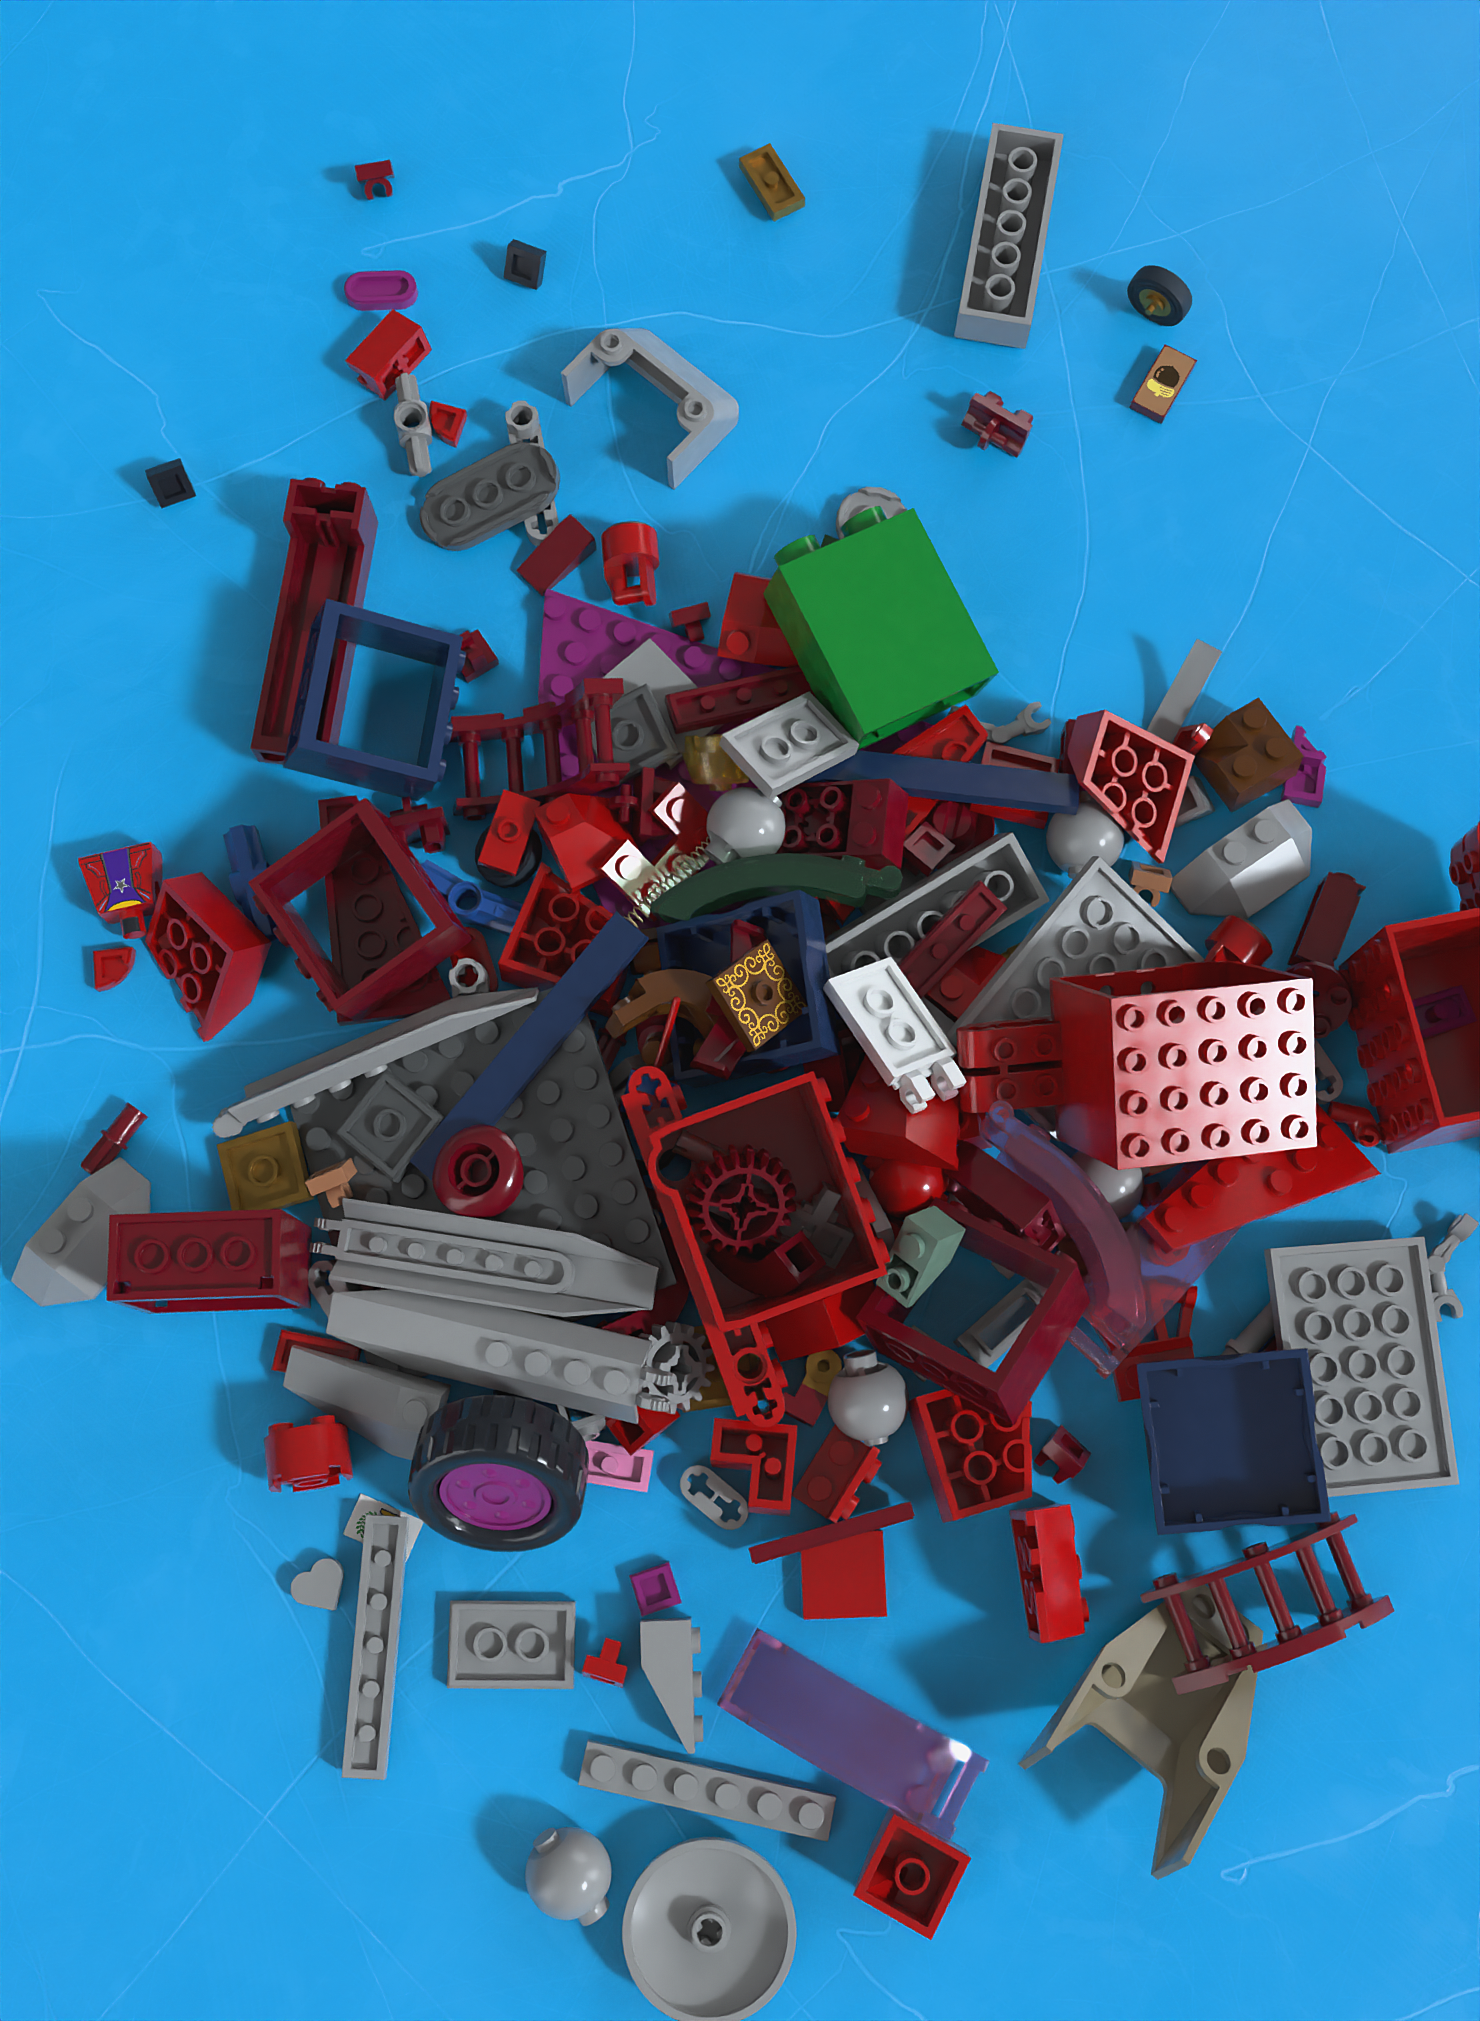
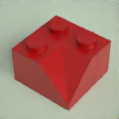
(964, 981)
(911, 1873)

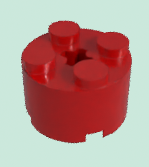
(307, 1455)

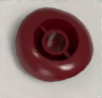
(960, 826)
(478, 1172)

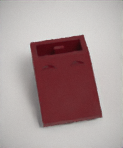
(846, 819)

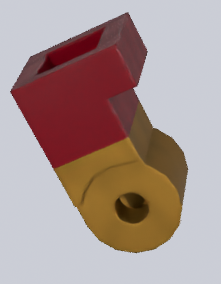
(814, 1389)

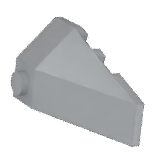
(366, 1398)

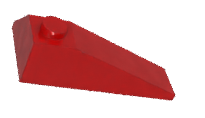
(750, 627)

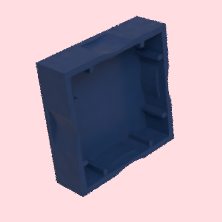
(797, 937)
(1232, 1441)

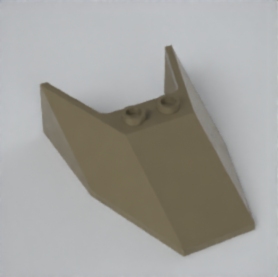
(1185, 1739)

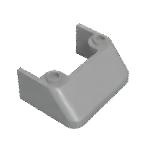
(703, 405)

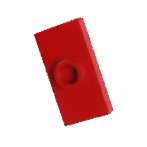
(509, 833)

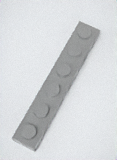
(375, 1647)
(707, 1790)

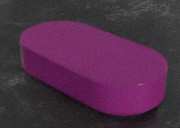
(381, 290)

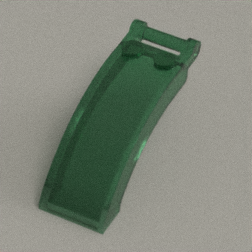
(772, 875)

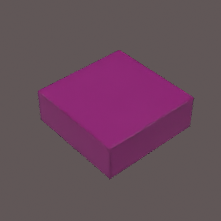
(655, 1589)

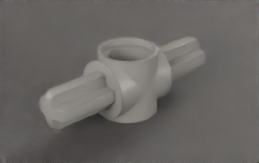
(413, 439)

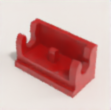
(389, 350)

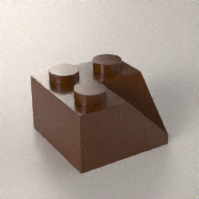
(1247, 755)

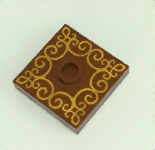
(757, 995)

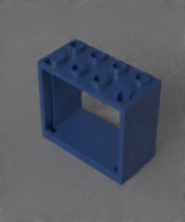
(391, 636)

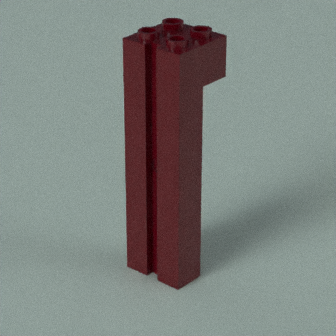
(325, 559)

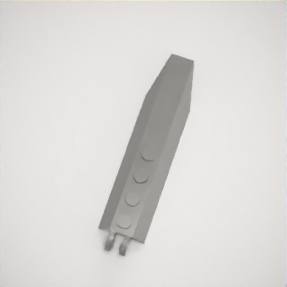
(365, 1055)
(484, 1261)
(503, 1350)

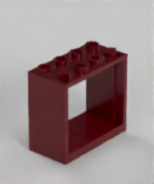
(320, 856)
(209, 1261)
(1035, 1348)

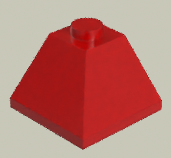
(580, 835)

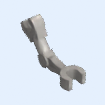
(1022, 725)
(1458, 1232)

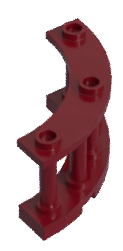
(585, 702)
(1290, 1639)

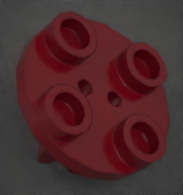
(1334, 997)

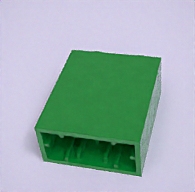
(878, 625)

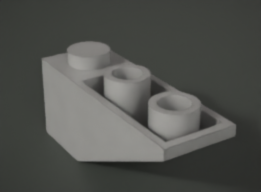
(668, 1664)

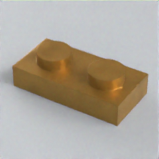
(772, 182)

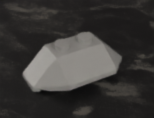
(1248, 865)
(70, 1250)

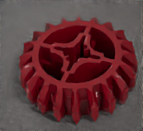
(771, 1207)

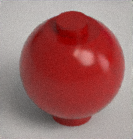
(905, 1186)

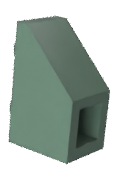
(920, 1254)

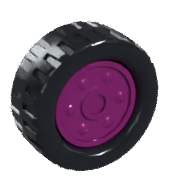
(499, 1473)

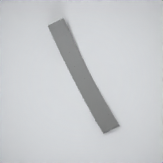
(1184, 691)

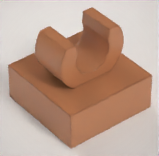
(1150, 878)
(333, 1181)

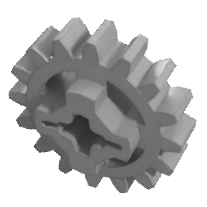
(670, 1354)

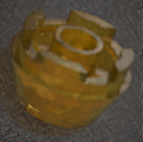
(710, 763)

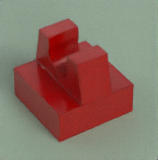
(605, 1667)

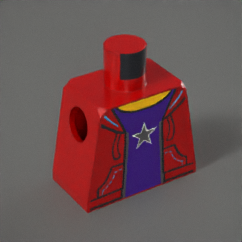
(125, 885)

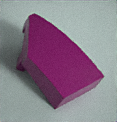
(1309, 781)

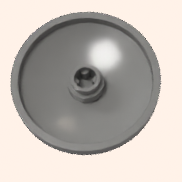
(709, 1931)

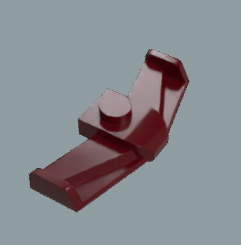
(722, 1046)

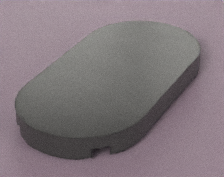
(490, 496)

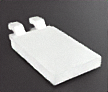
(897, 1032)

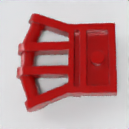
(1162, 1349)

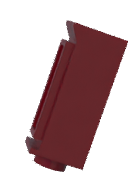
(1327, 920)

